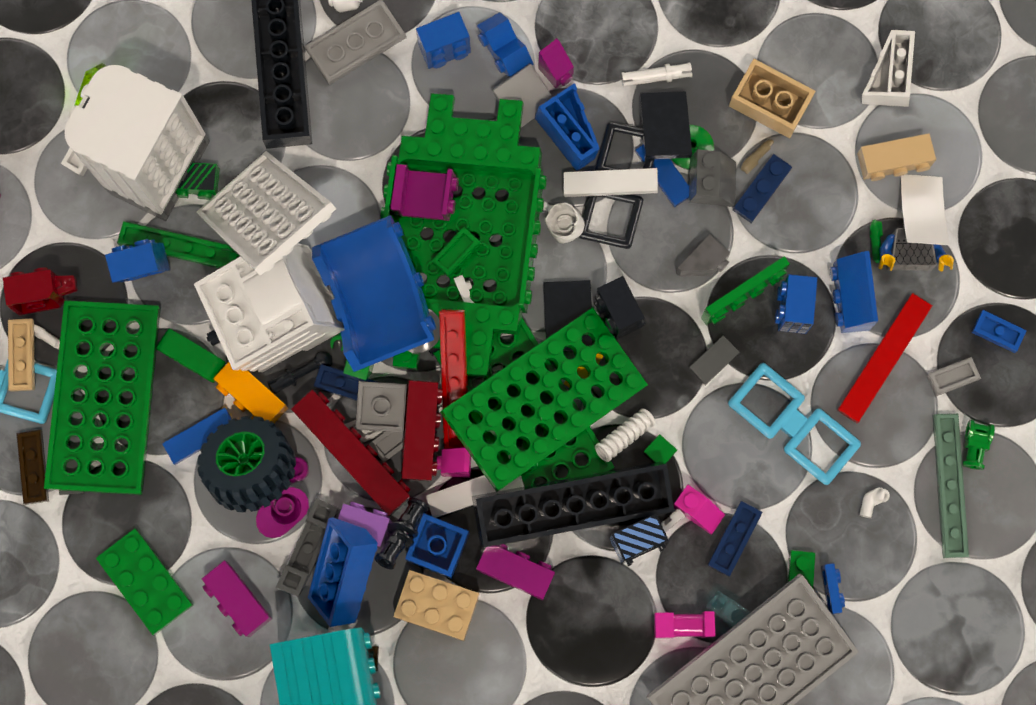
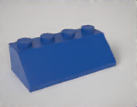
(342, 572)

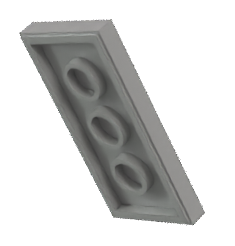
(355, 42)

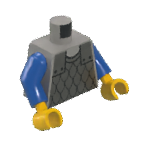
(901, 255)

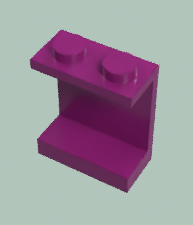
(424, 194)

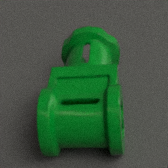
(978, 441)

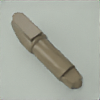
(752, 161)

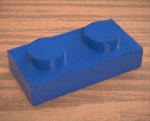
(998, 331)
(831, 578)

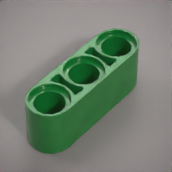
(190, 355)

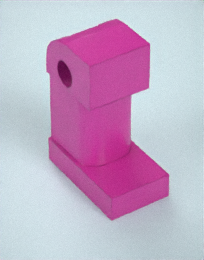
(684, 625)

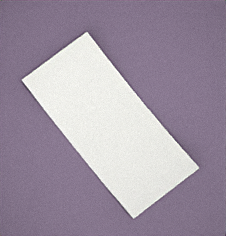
(924, 209)

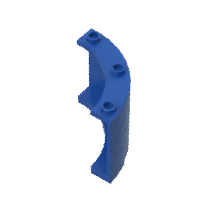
(375, 292)

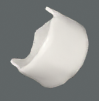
(564, 222)

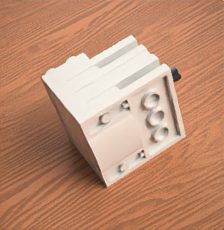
(269, 314)

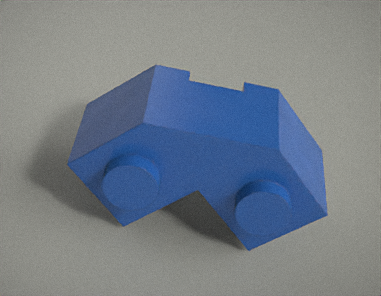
(503, 44)

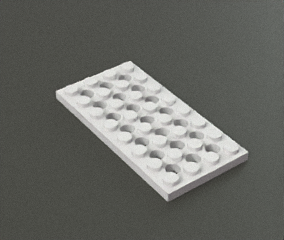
(265, 212)

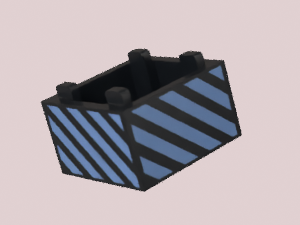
(639, 539)

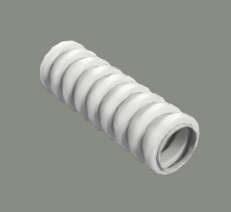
(625, 435)

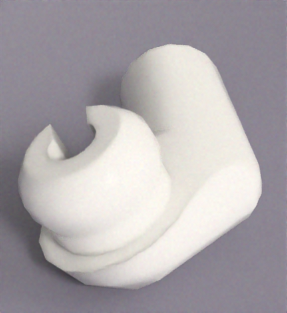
(872, 499)

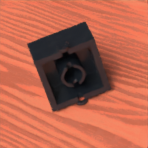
(619, 308)

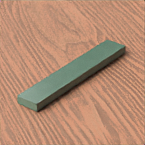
(950, 486)

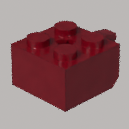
(37, 290)

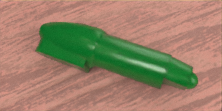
(875, 233)

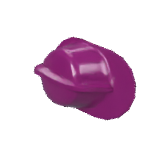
(282, 513)

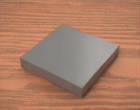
(525, 87)
(381, 406)

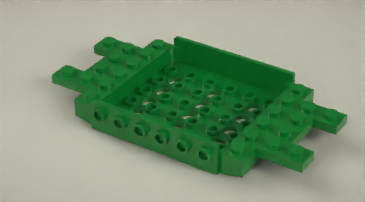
(488, 158)

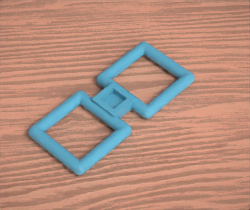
(40, 417)
(794, 423)

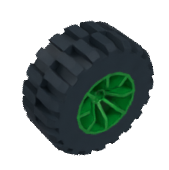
(246, 464)

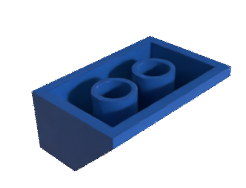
(854, 293)

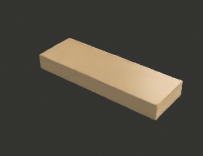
(21, 355)

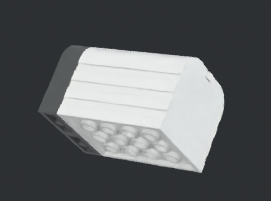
(135, 138)

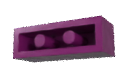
(516, 570)
(235, 599)

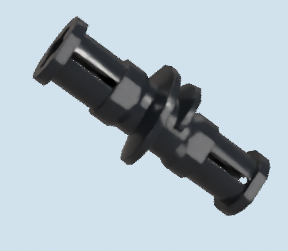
(401, 533)

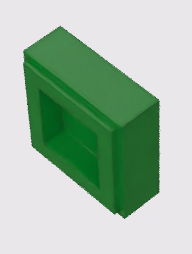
(660, 450)

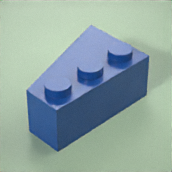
(568, 127)

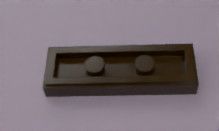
(32, 467)

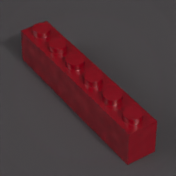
(351, 453)

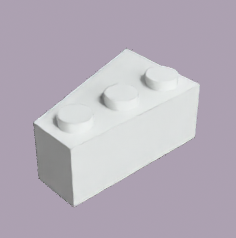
(892, 75)

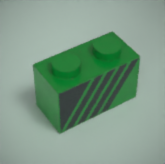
(200, 180)

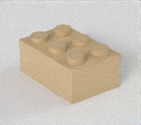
(771, 98)
(436, 605)

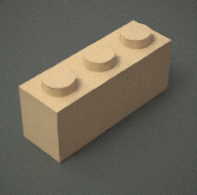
(896, 157)

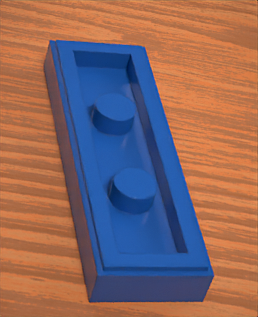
(669, 179)
(192, 439)

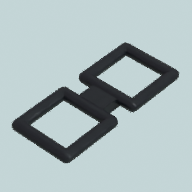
(637, 201)

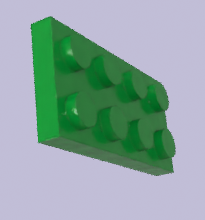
(753, 287)
(144, 582)

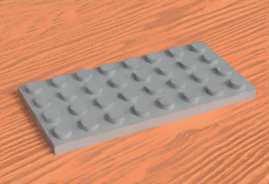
(766, 657)

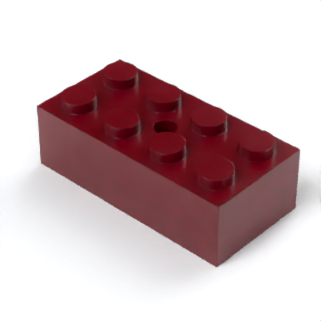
(420, 431)

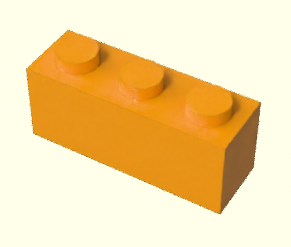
(249, 393)

